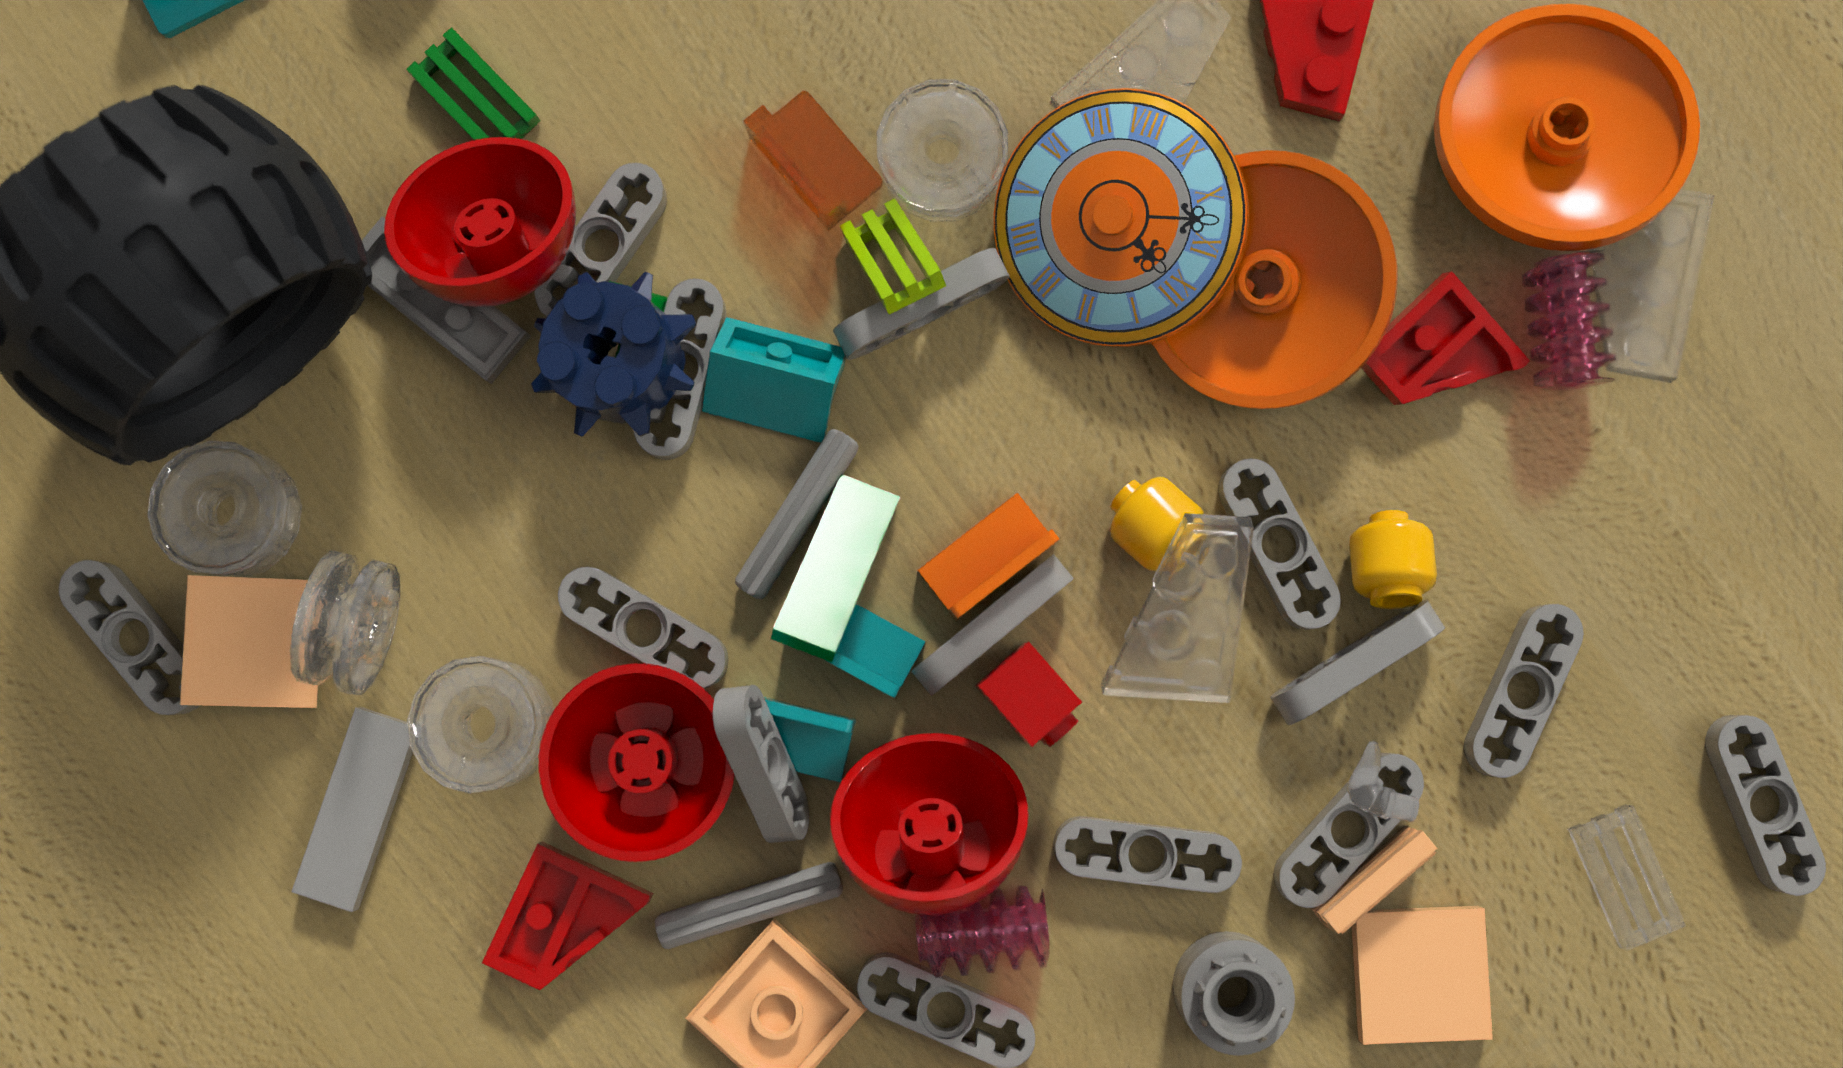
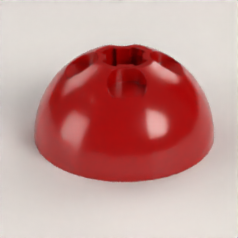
(483, 221)
(613, 791)
(930, 823)

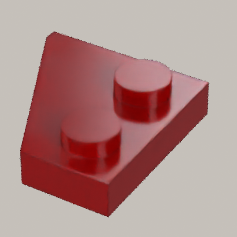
(1315, 51)
(1441, 345)
(559, 916)

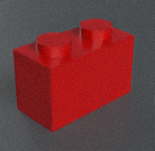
(1031, 696)

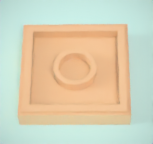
(241, 643)
(1422, 975)
(777, 1005)

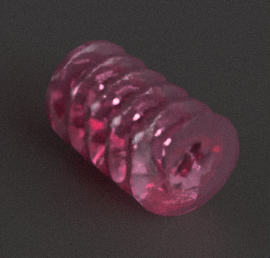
(1567, 321)
(985, 933)

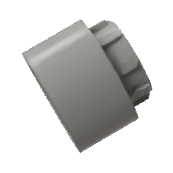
(1258, 1018)

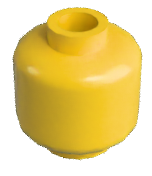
(1149, 518)
(1392, 560)

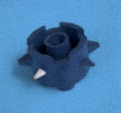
(607, 388)

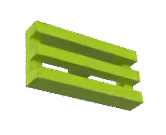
(877, 229)

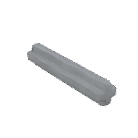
(796, 514)
(748, 905)

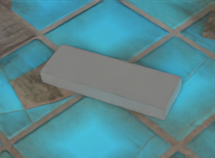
(475, 335)
(355, 810)

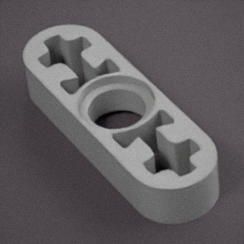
(610, 196)
(964, 283)
(708, 329)
(611, 590)
(1288, 592)
(89, 615)
(992, 625)
(1529, 641)
(1357, 662)
(761, 763)
(1765, 854)
(1192, 876)
(1328, 876)
(996, 1014)

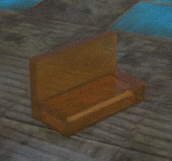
(814, 158)

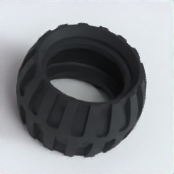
(169, 271)

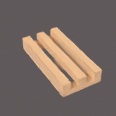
(1376, 879)

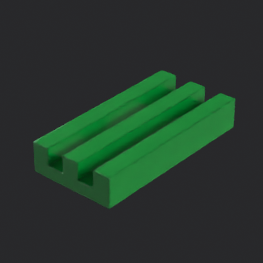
(439, 57)

